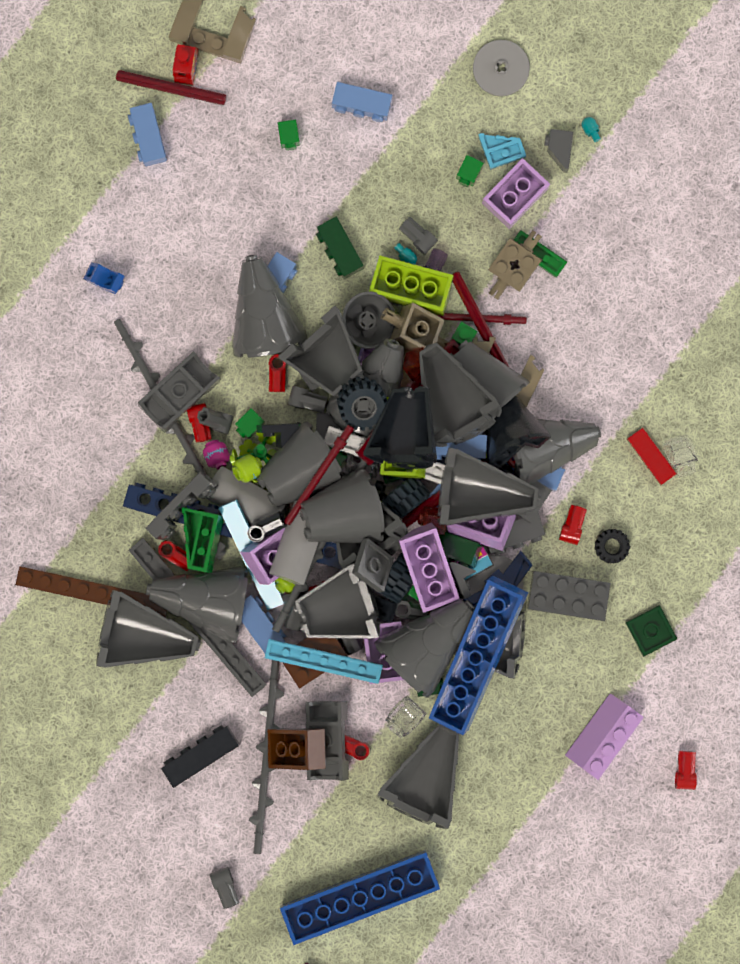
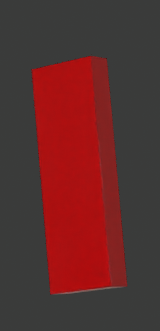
(651, 456)

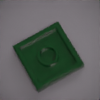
(651, 630)

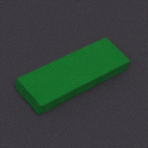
(550, 261)

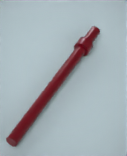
(507, 319)
(340, 443)

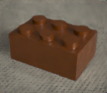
(304, 675)
(296, 748)

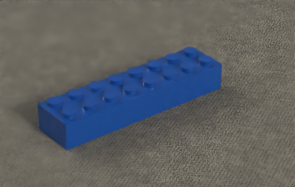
(478, 655)
(359, 897)

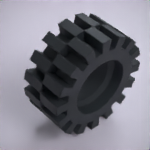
(612, 534)

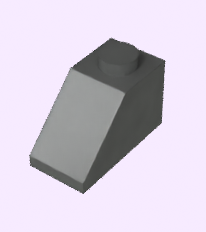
(559, 147)

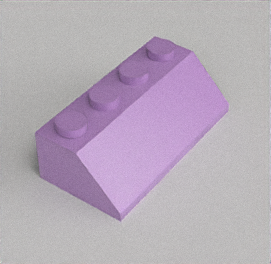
(428, 567)
(604, 736)

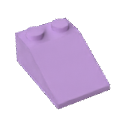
(261, 555)

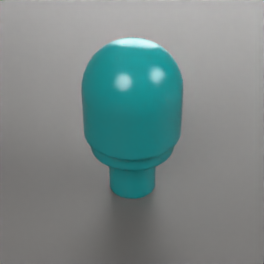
(591, 128)
(406, 254)

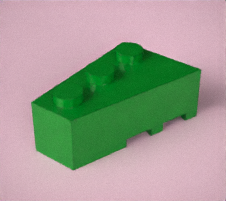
(202, 538)

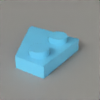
(501, 150)

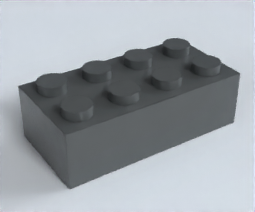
(568, 596)

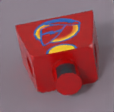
(185, 62)

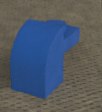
(104, 278)

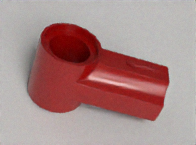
(277, 377)
(201, 432)
(571, 530)
(177, 556)
(351, 745)
(685, 775)

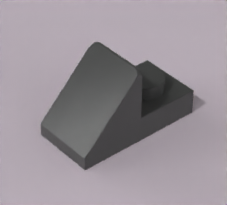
(458, 573)

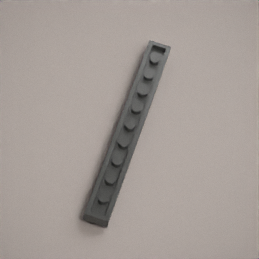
(224, 650)

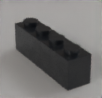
(200, 756)

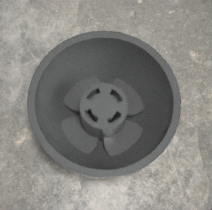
(375, 330)

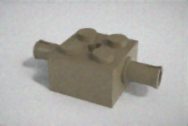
(503, 268)
(415, 327)

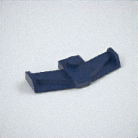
(512, 575)

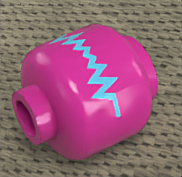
(216, 454)

